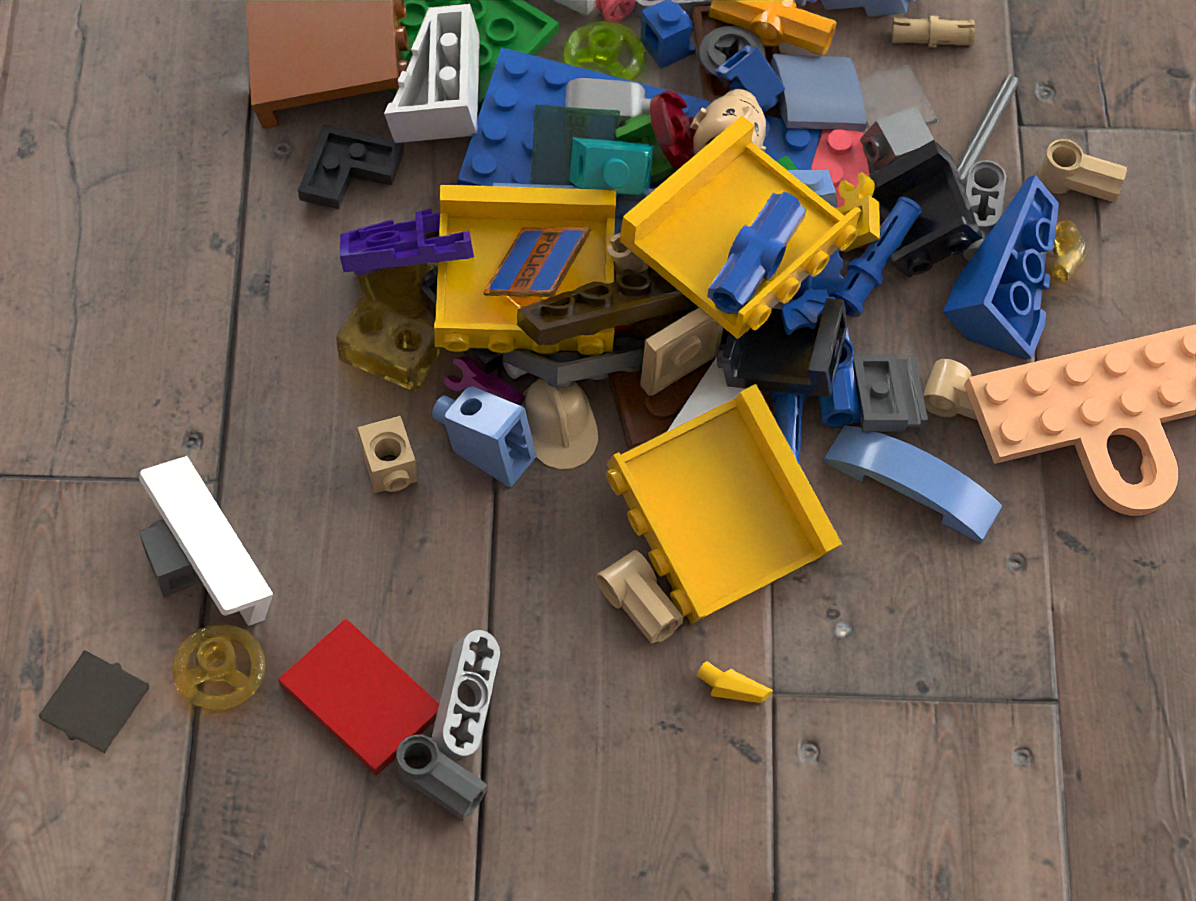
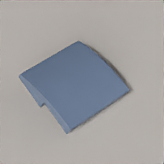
(819, 92)

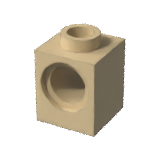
(385, 439)

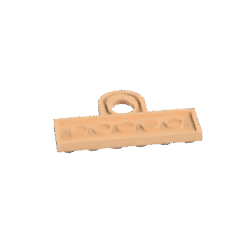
(1090, 397)

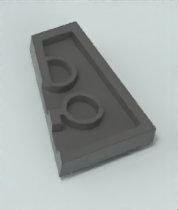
(568, 366)

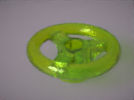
(604, 46)

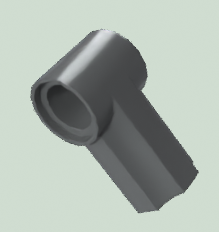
(442, 779)

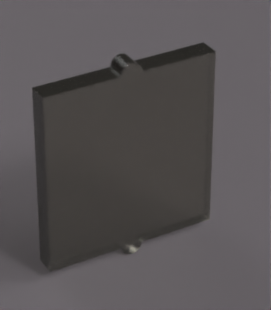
(94, 701)

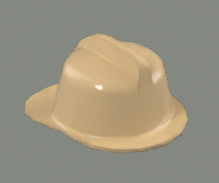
(560, 424)

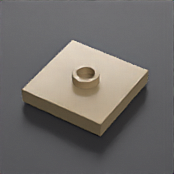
(679, 350)

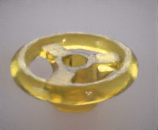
(214, 646)

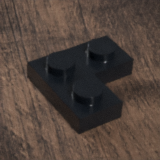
(347, 154)

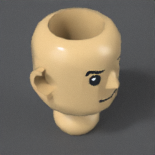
(723, 112)

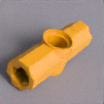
(777, 22)

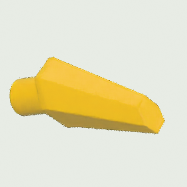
(733, 685)

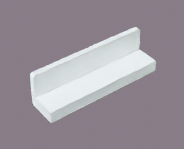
(207, 539)

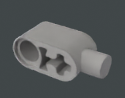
(608, 95)
(985, 201)

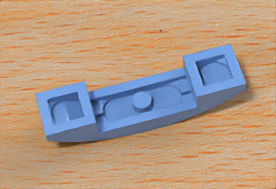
(917, 475)

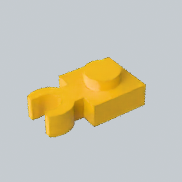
(861, 196)

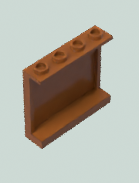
(322, 51)

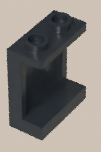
(946, 217)
(787, 363)

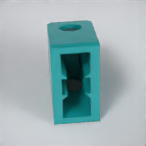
(611, 165)

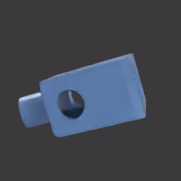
(488, 433)

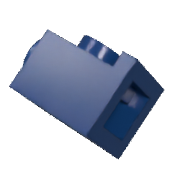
(666, 33)
(754, 74)

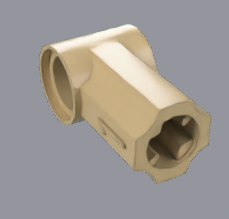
(1069, 168)
(946, 391)
(634, 587)

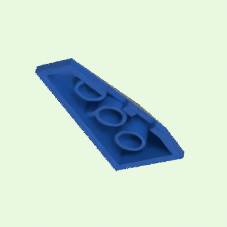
(1003, 283)

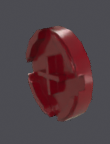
(672, 128)

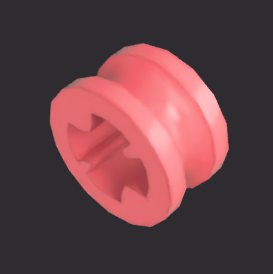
(615, 9)

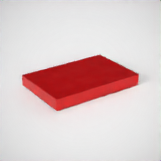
(360, 695)

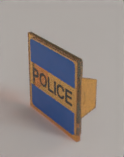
(537, 263)

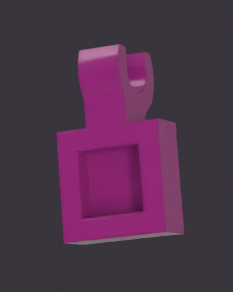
(477, 378)

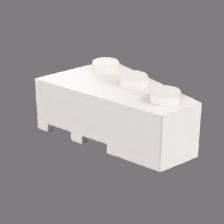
(441, 82)

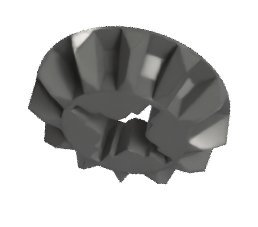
(721, 42)

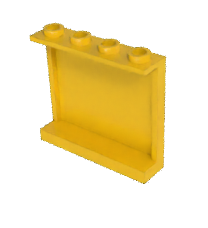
(699, 210)
(494, 220)
(722, 505)

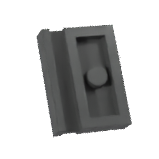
(889, 393)

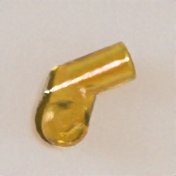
(1070, 250)

